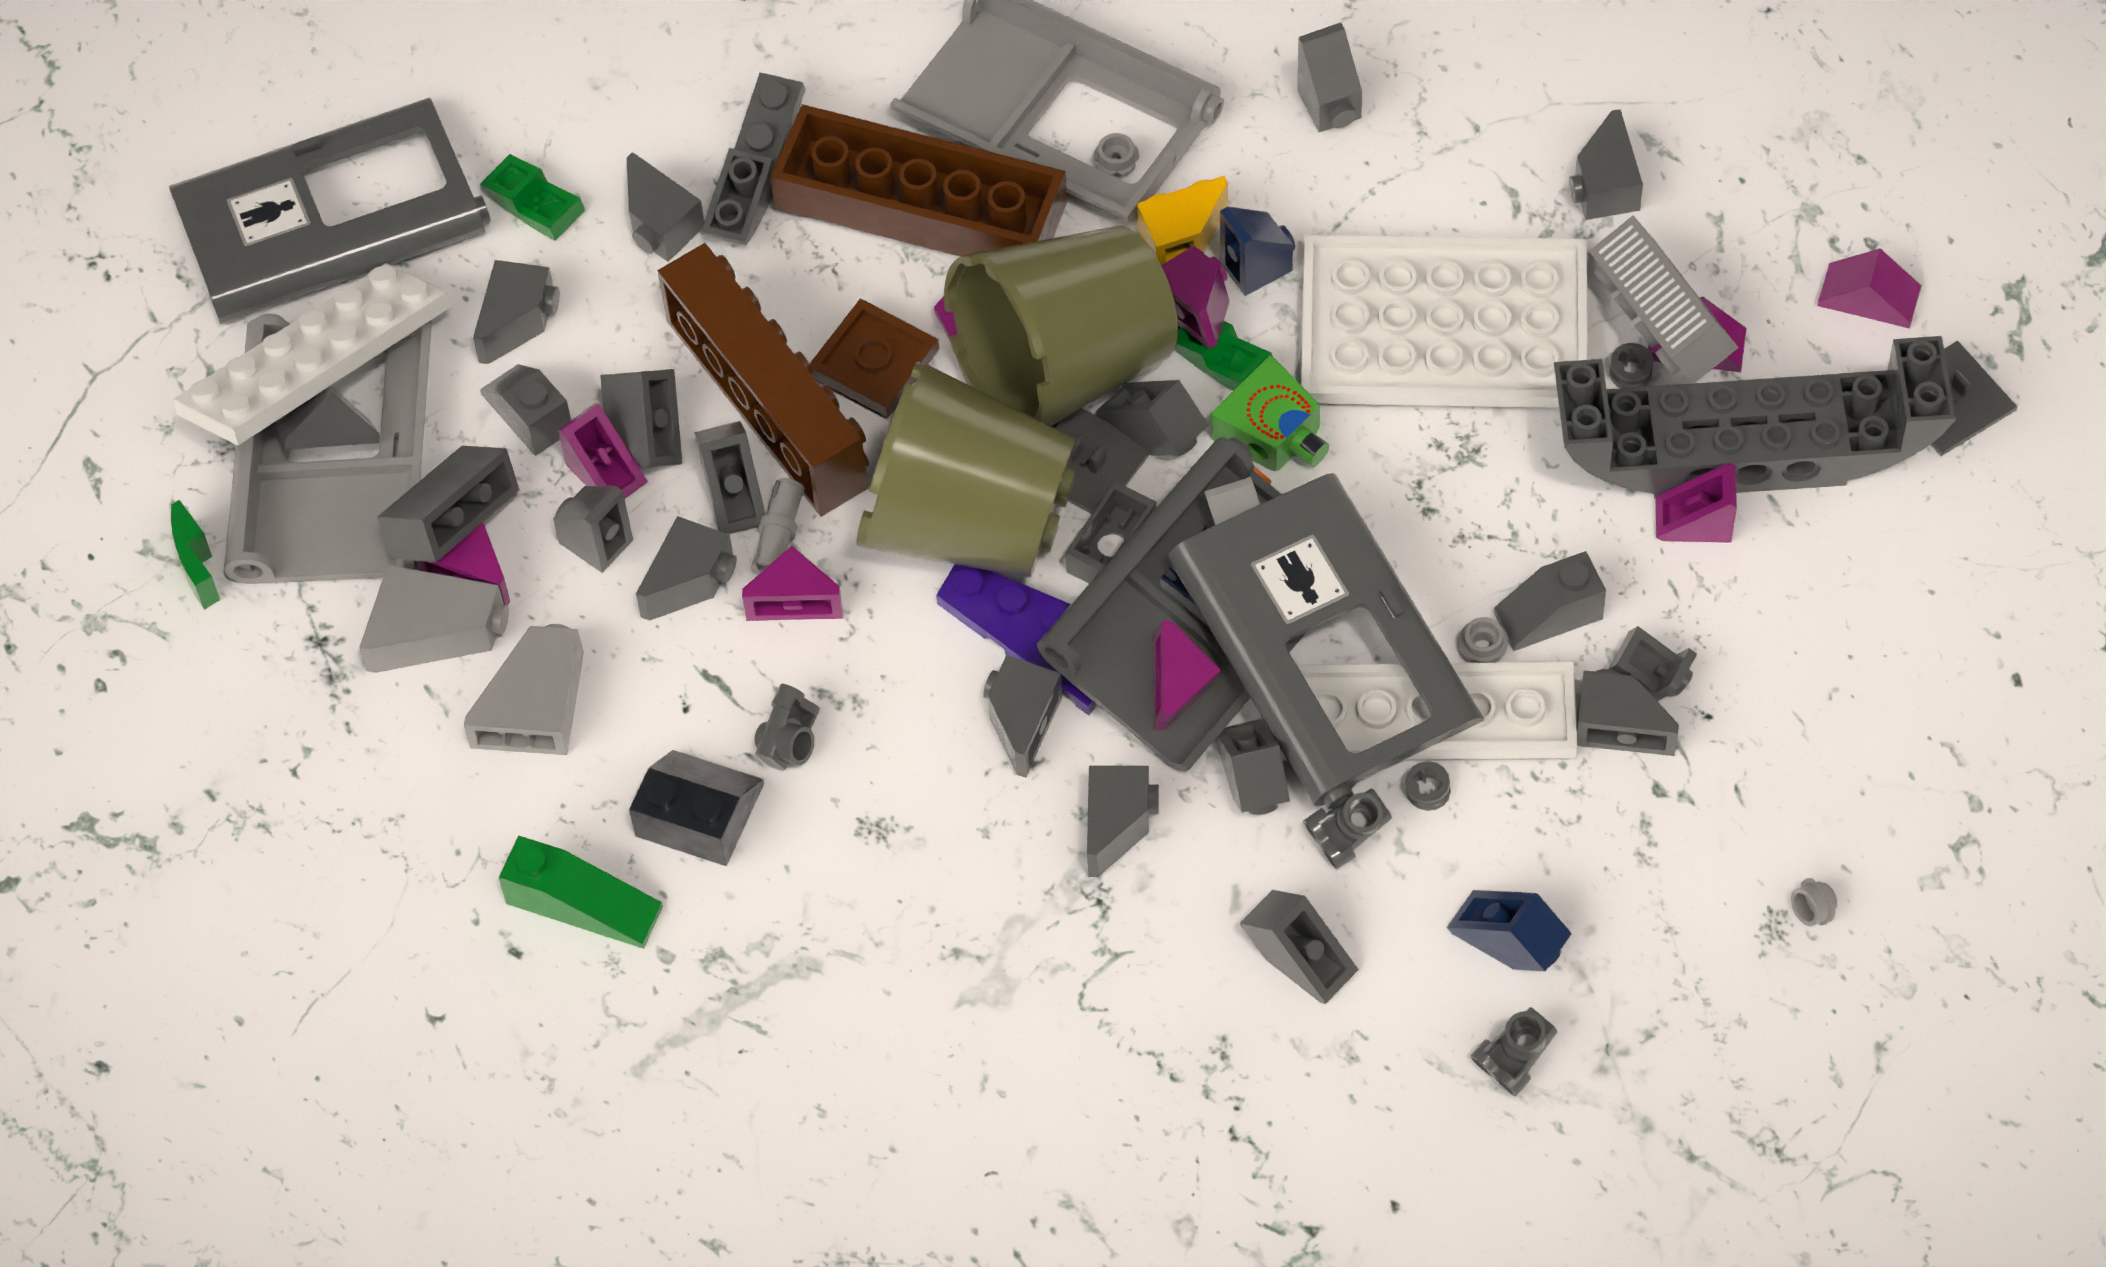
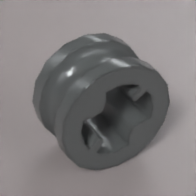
(1634, 353)
(1433, 800)

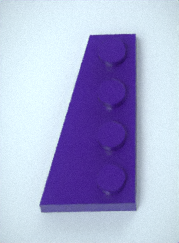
(1008, 615)

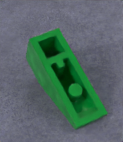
(576, 893)

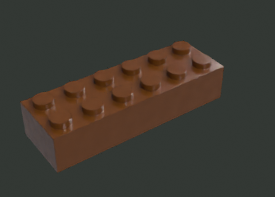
(914, 186)
(764, 378)

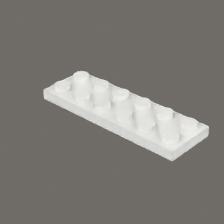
(311, 353)
(1523, 705)

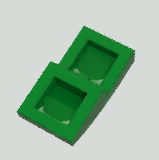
(529, 197)
(1226, 362)
(193, 551)

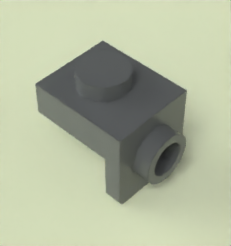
(1653, 664)

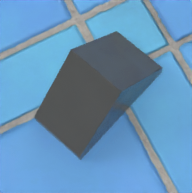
(326, 422)

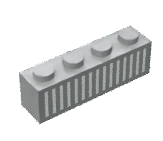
(1663, 301)

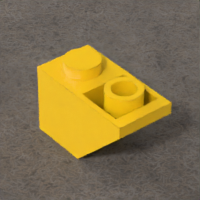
(1182, 218)

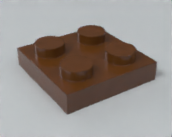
(873, 356)

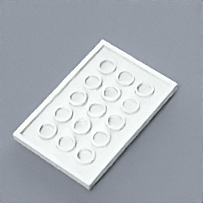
(1441, 319)

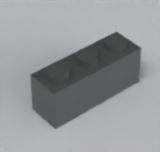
(448, 503)

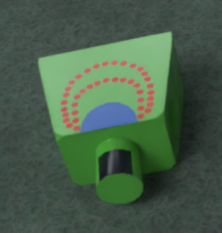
(1271, 418)

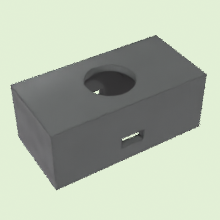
(1118, 514)

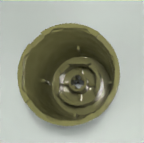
(1060, 319)
(967, 479)

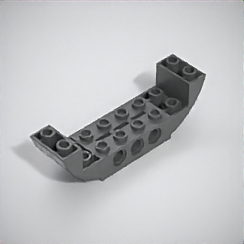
(1771, 429)

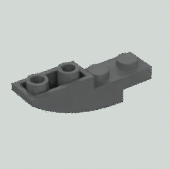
(745, 179)

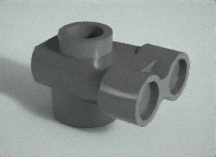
(788, 732)
(1336, 831)
(1507, 1059)

